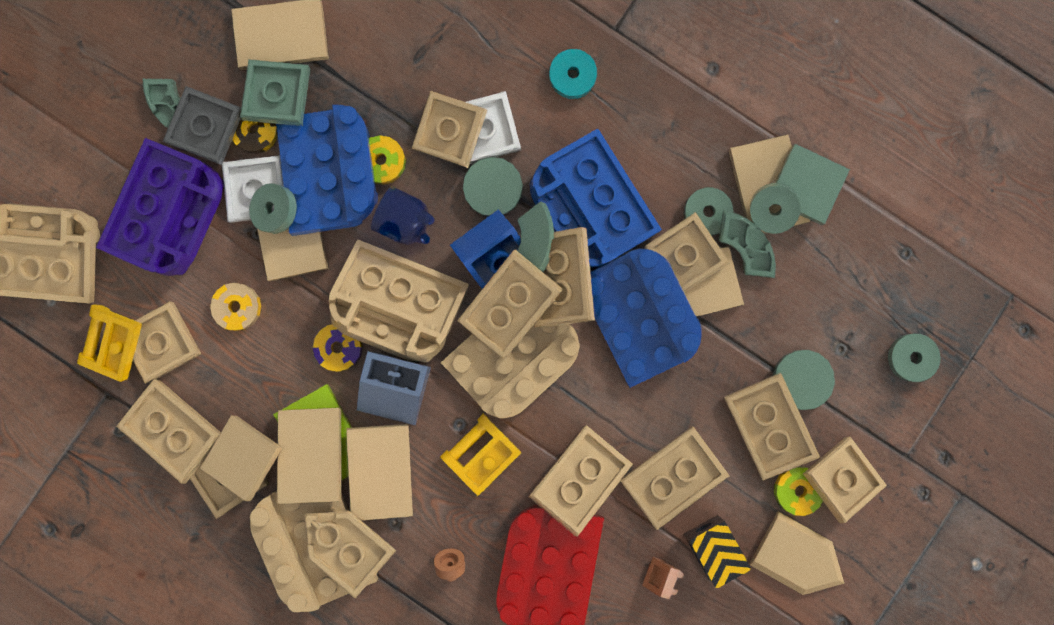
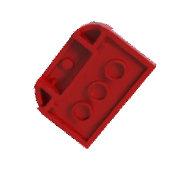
(547, 570)

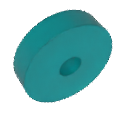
(573, 60)

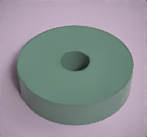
(775, 194)
(712, 198)
(261, 208)
(927, 353)

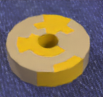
(222, 306)

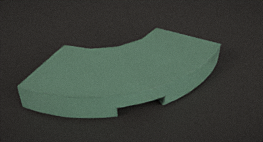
(161, 98)
(536, 235)
(750, 243)

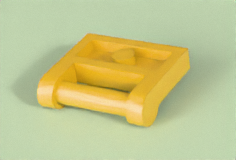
(116, 346)
(487, 462)

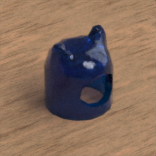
(402, 217)

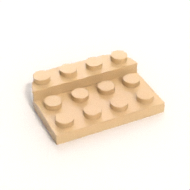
(47, 253)
(394, 303)
(512, 384)
(283, 544)

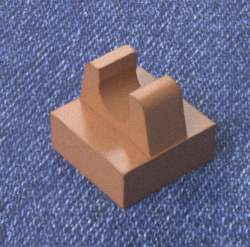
(662, 578)

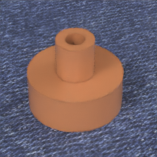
(449, 564)

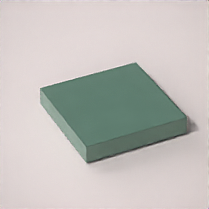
(275, 92)
(814, 181)

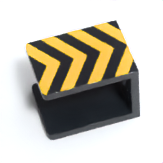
(717, 551)

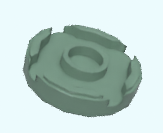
(492, 186)
(807, 377)

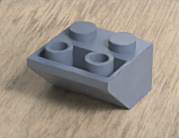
(392, 387)

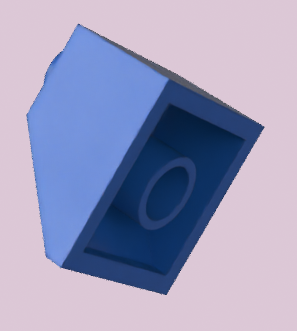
(487, 247)

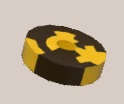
(257, 142)

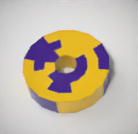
(328, 357)

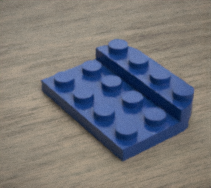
(328, 170)
(592, 191)
(644, 315)

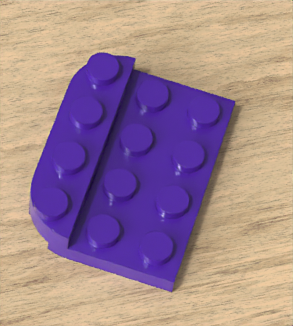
(162, 210)

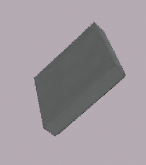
(203, 125)

